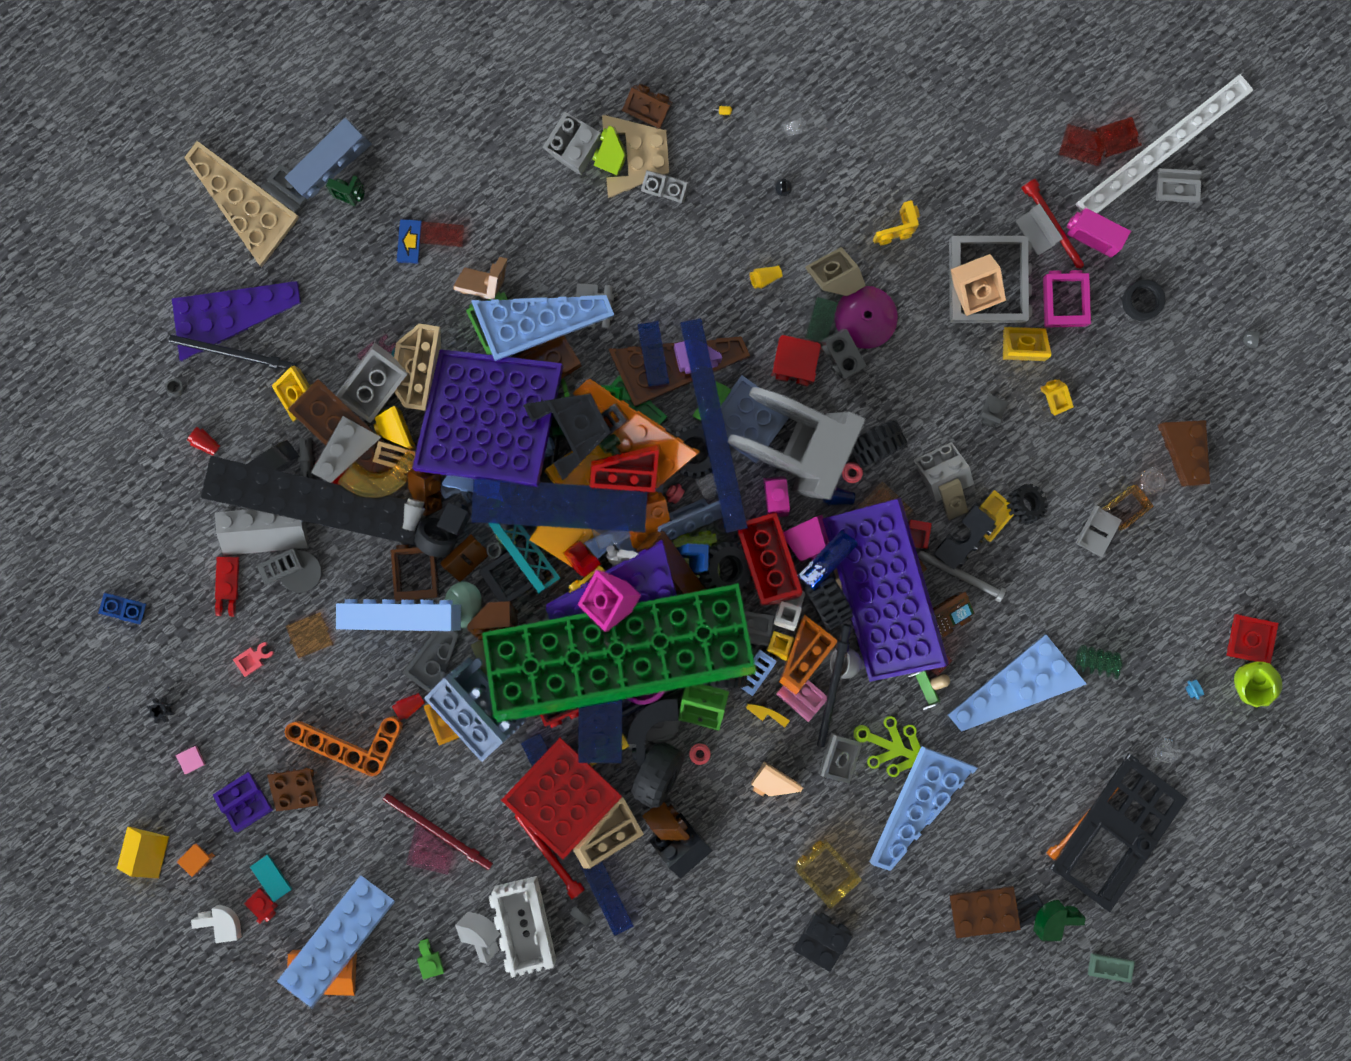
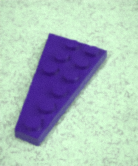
(227, 313)
(646, 573)

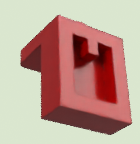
(261, 905)

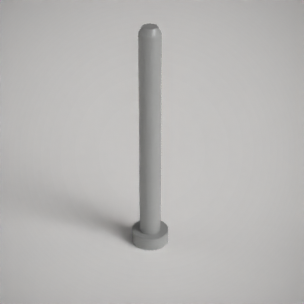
(998, 593)

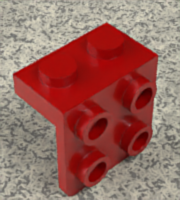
(796, 360)

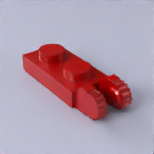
(226, 584)

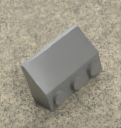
(372, 383)

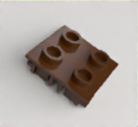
(293, 789)

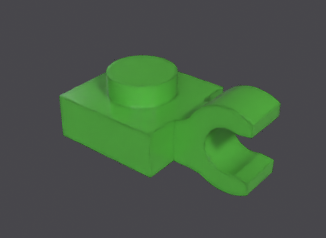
(429, 963)

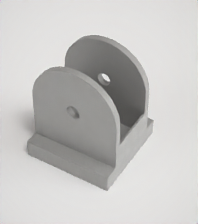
(815, 449)

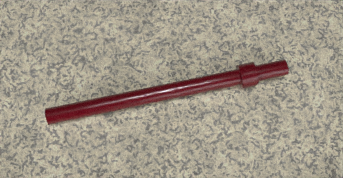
(472, 854)

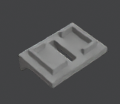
(1102, 521)

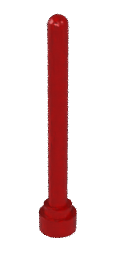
(1032, 189)
(573, 887)

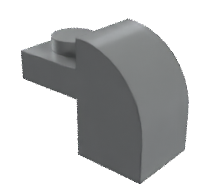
(481, 933)

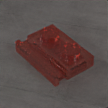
(1118, 136)
(1081, 145)

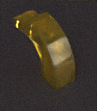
(376, 485)

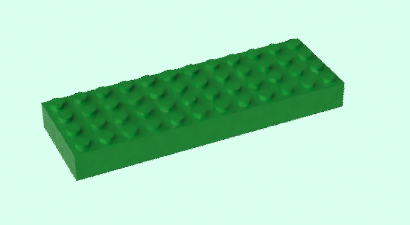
(649, 651)

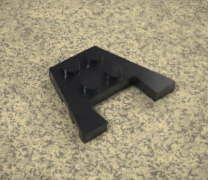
(579, 422)

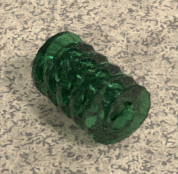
(1098, 660)

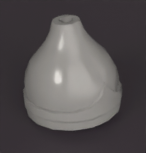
(851, 665)

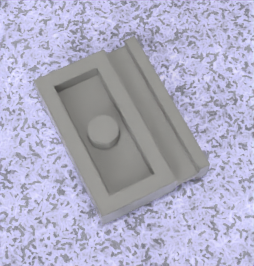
(1178, 185)

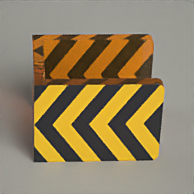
(1142, 499)

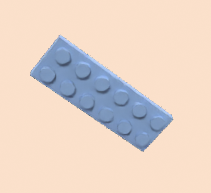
(336, 941)

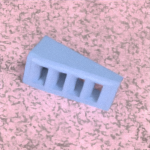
(770, 661)

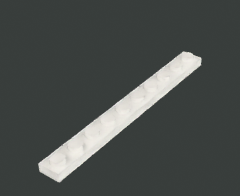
(1166, 145)

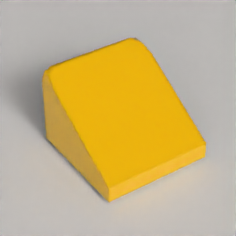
(780, 645)

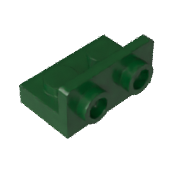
(350, 194)

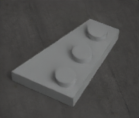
(343, 449)

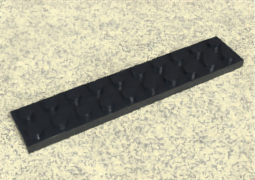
(305, 500)

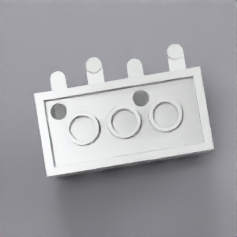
(523, 952)

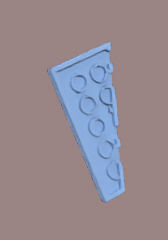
(527, 322)
(922, 798)

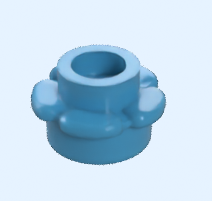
(1194, 689)

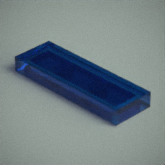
(653, 354)
(827, 560)

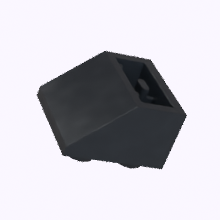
(682, 854)

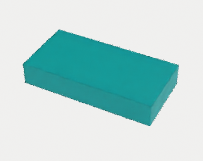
(271, 878)

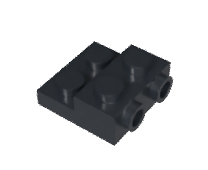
(823, 941)

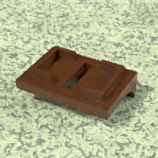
(457, 565)

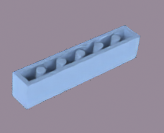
(401, 616)

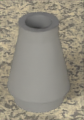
(412, 513)

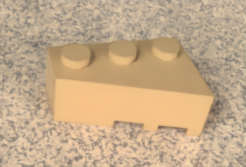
(608, 835)

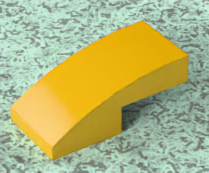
(761, 712)

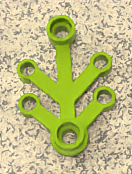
(895, 748)

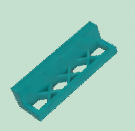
(522, 560)

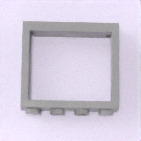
(1025, 288)

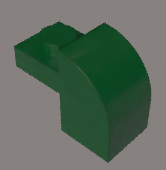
(1052, 919)

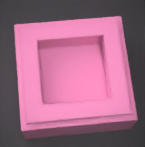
(190, 760)

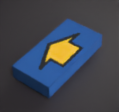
(409, 241)

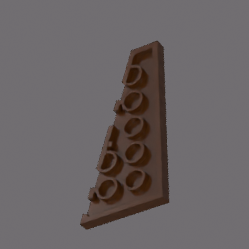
(633, 375)

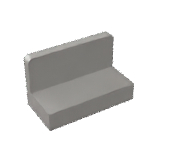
(1039, 229)

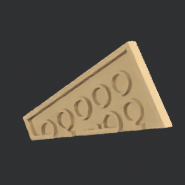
(249, 209)

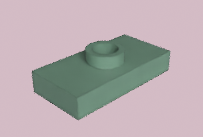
(1111, 967)

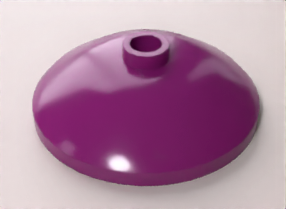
(863, 331)

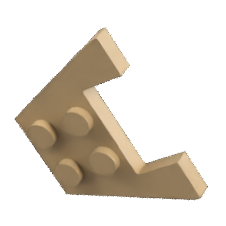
(645, 152)

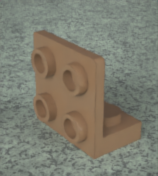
(482, 283)

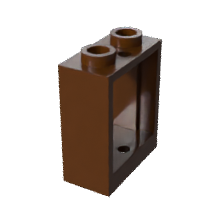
(396, 572)

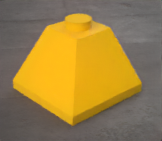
(393, 428)

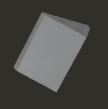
(840, 758)

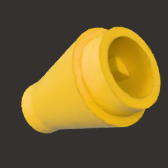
(763, 276)

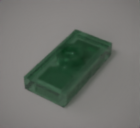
(821, 319)

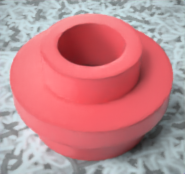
(859, 472)
(675, 493)
(699, 761)

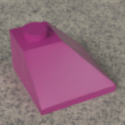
(608, 599)

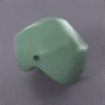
(469, 598)

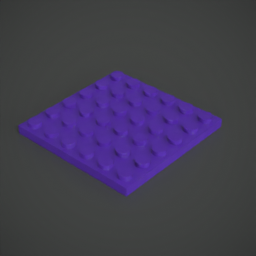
(479, 420)

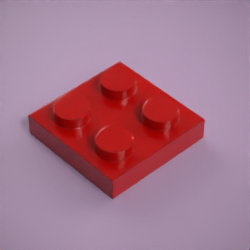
(1252, 639)

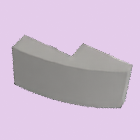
(665, 186)

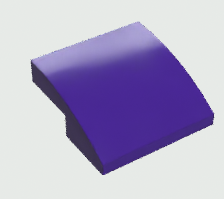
(242, 802)

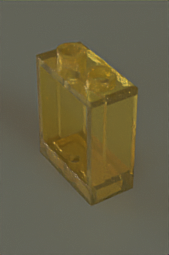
(842, 889)

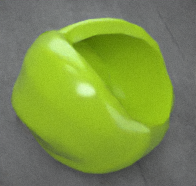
(1258, 683)

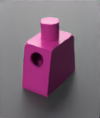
(776, 496)
(807, 538)

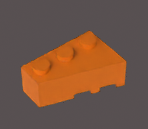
(806, 654)

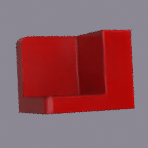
(920, 533)
(581, 559)

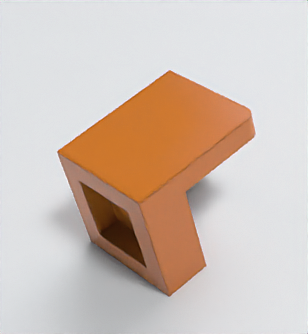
(194, 860)

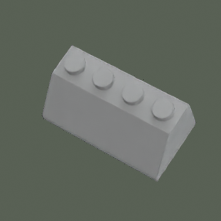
(258, 532)

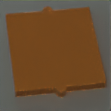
(309, 635)

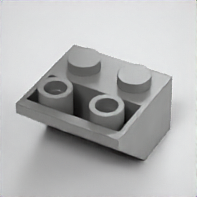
(573, 143)
(942, 467)

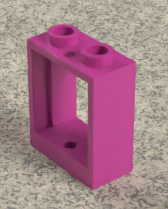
(1097, 232)
(1066, 321)

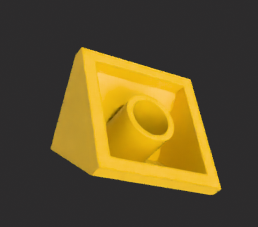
(1026, 344)
(290, 387)
(142, 853)

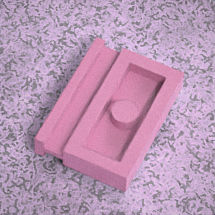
(807, 700)

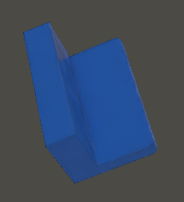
(698, 556)

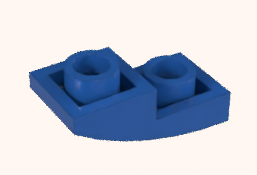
(122, 608)

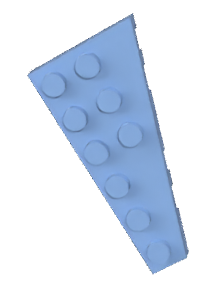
(1028, 679)

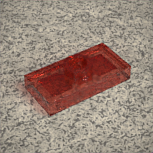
(442, 234)

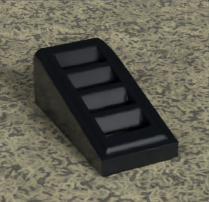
(619, 414)

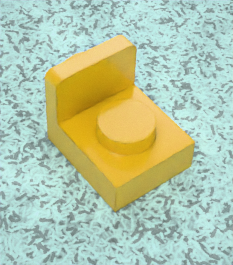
(1057, 396)

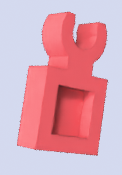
(251, 660)

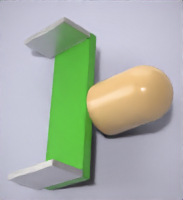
(929, 687)

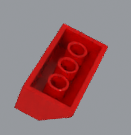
(770, 560)

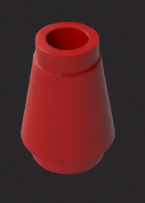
(202, 440)
(406, 707)

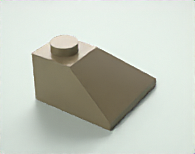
(837, 273)

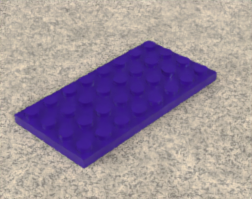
(887, 592)

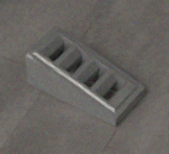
(298, 565)

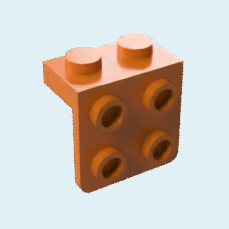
(656, 515)

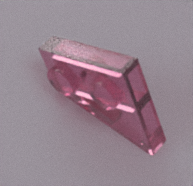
(428, 852)

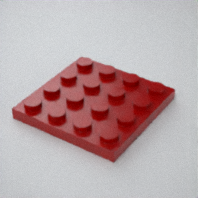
(561, 798)

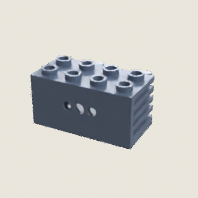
(466, 707)

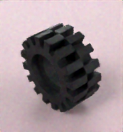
(1035, 500)

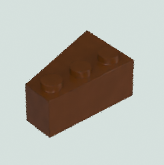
(1188, 450)

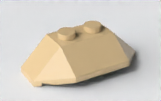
(418, 356)

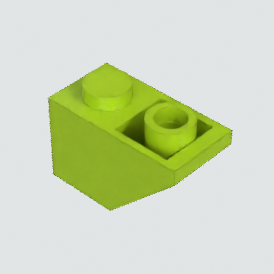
(611, 153)

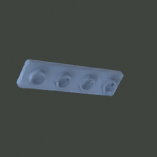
(691, 518)

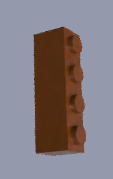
(683, 576)

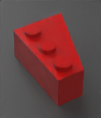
(626, 471)

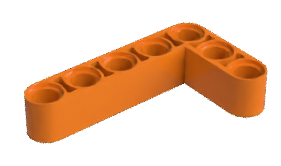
(346, 748)

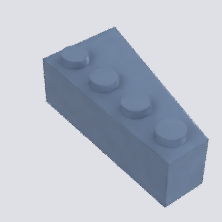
(328, 159)

